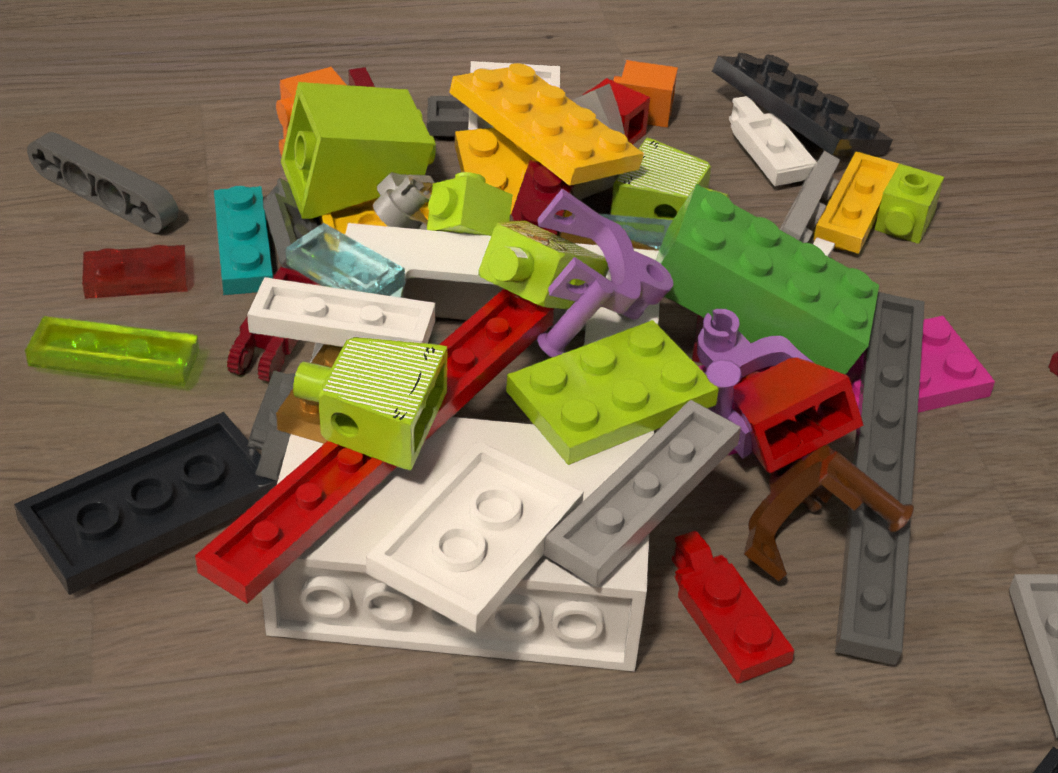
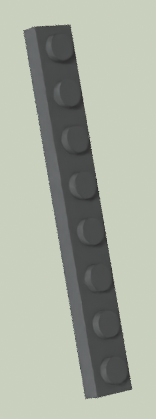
(885, 451)

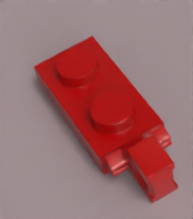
(728, 611)

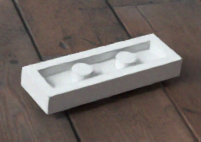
(337, 314)

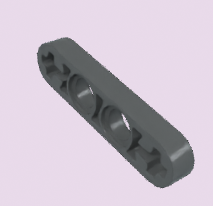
(103, 182)

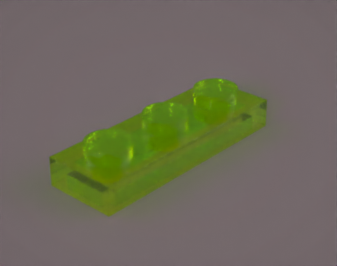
(112, 350)

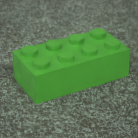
(768, 280)

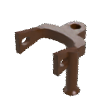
(802, 481)

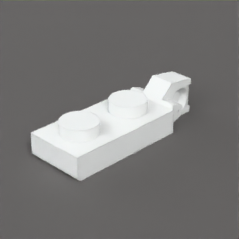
(770, 143)

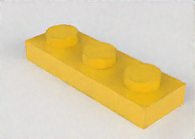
(855, 202)

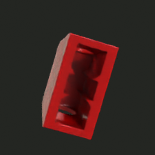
(795, 410)

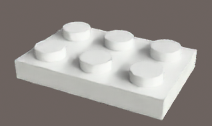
(473, 535)

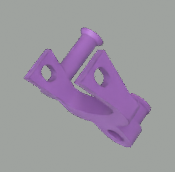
(634, 276)
(731, 357)

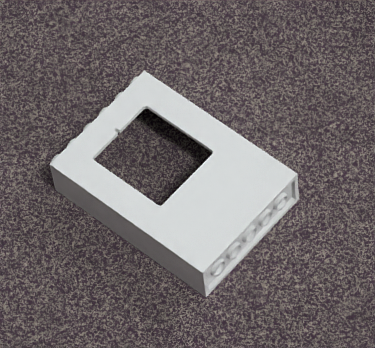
(551, 610)

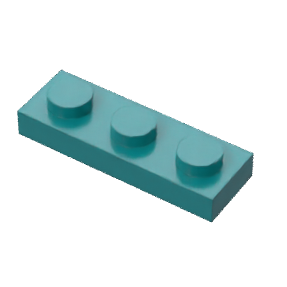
(242, 239)

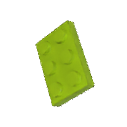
(609, 391)

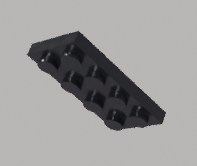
(802, 106)
(144, 502)

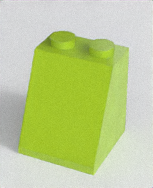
(348, 142)

